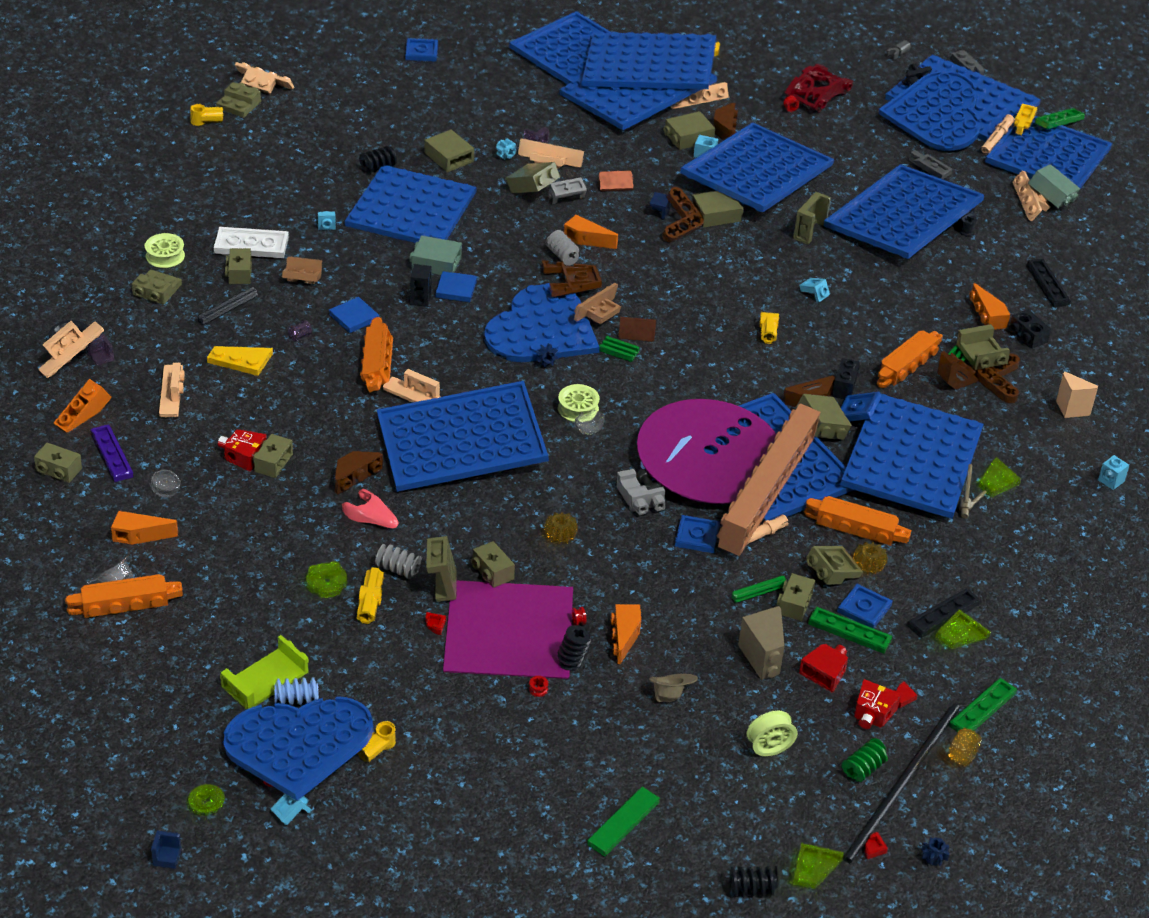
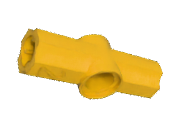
(370, 595)

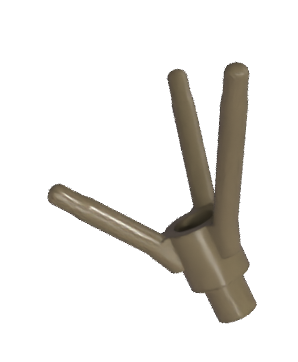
(965, 503)

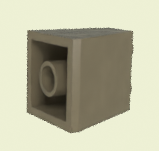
(763, 641)

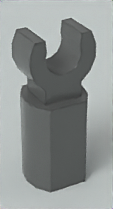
(899, 49)

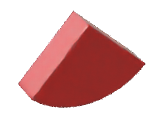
(435, 622)
(907, 695)
(875, 846)

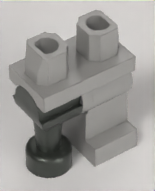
(640, 497)

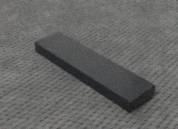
(1048, 282)
(941, 613)

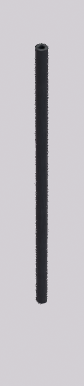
(903, 781)

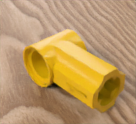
(200, 114)
(769, 326)
(382, 739)

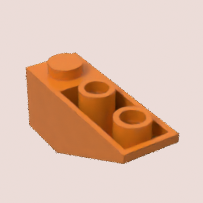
(590, 234)
(989, 308)
(84, 405)
(139, 528)
(627, 628)

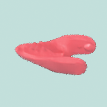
(372, 512)

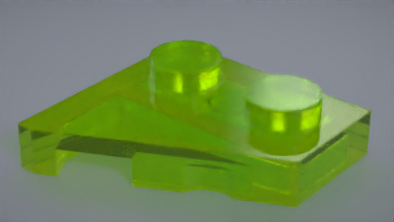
(998, 478)
(961, 631)
(815, 865)

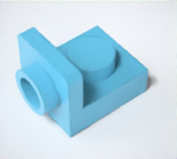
(326, 220)
(817, 287)
(288, 808)

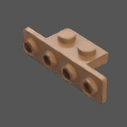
(599, 306)

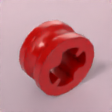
(791, 107)
(578, 616)
(538, 691)

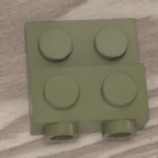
(239, 99)
(155, 286)
(833, 564)

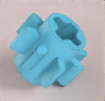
(506, 148)

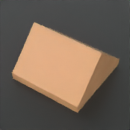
(1075, 396)

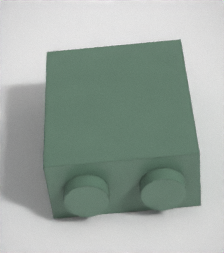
(1054, 186)
(438, 253)

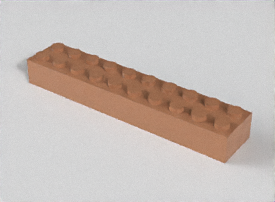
(768, 479)

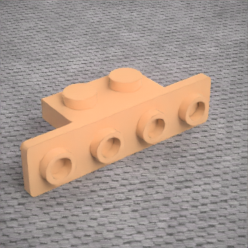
(262, 80)
(715, 92)
(544, 153)
(1031, 199)
(67, 344)
(414, 387)
(171, 390)

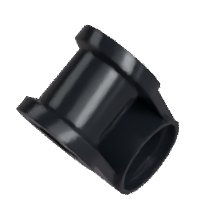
(966, 224)

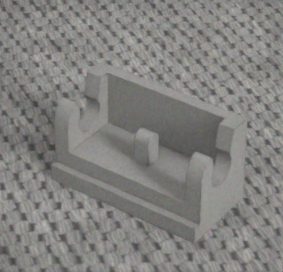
(567, 188)

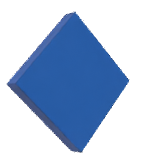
(421, 49)
(456, 286)
(353, 314)
(860, 405)
(697, 534)
(864, 606)

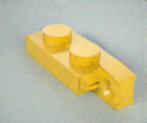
(1024, 118)

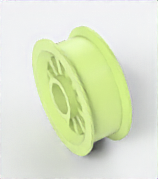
(164, 250)
(577, 399)
(772, 733)

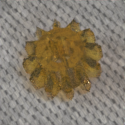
(560, 527)
(870, 557)
(965, 746)

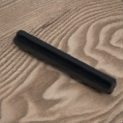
(227, 305)

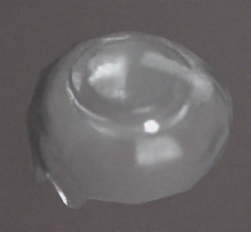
(590, 423)
(165, 483)

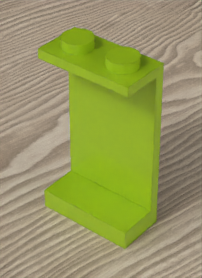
(258, 680)

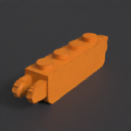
(377, 355)
(908, 357)
(857, 520)
(123, 596)

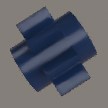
(551, 356)
(935, 851)

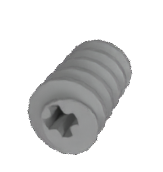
(563, 247)
(398, 562)

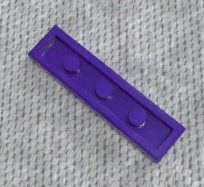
(112, 453)

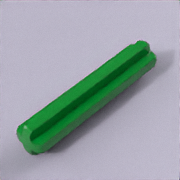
(758, 589)

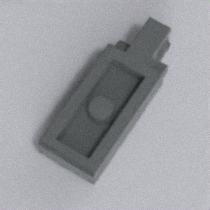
(963, 59)
(930, 164)

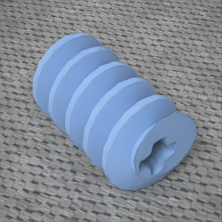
(296, 691)

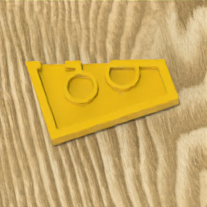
(242, 359)

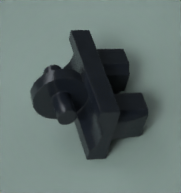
(914, 73)

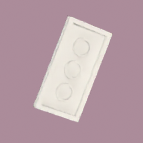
(262, 242)

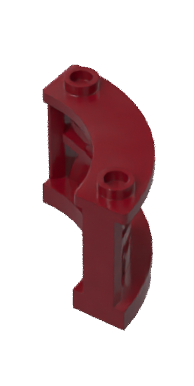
(819, 73)

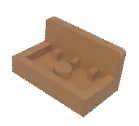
(303, 269)

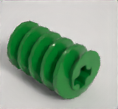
(865, 760)

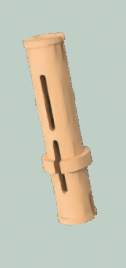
(1001, 129)
(769, 527)

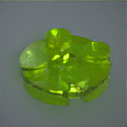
(332, 571)

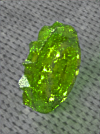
(202, 793)

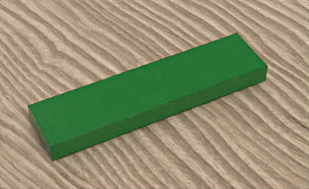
(1059, 118)
(850, 630)
(984, 706)
(623, 821)

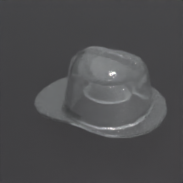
(118, 572)

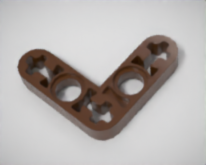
(687, 216)
(991, 375)

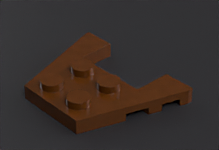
(576, 277)

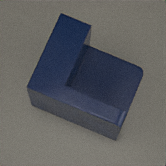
(660, 203)
(166, 849)

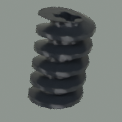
(377, 158)
(573, 647)
(753, 880)

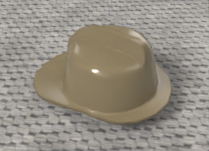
(671, 687)

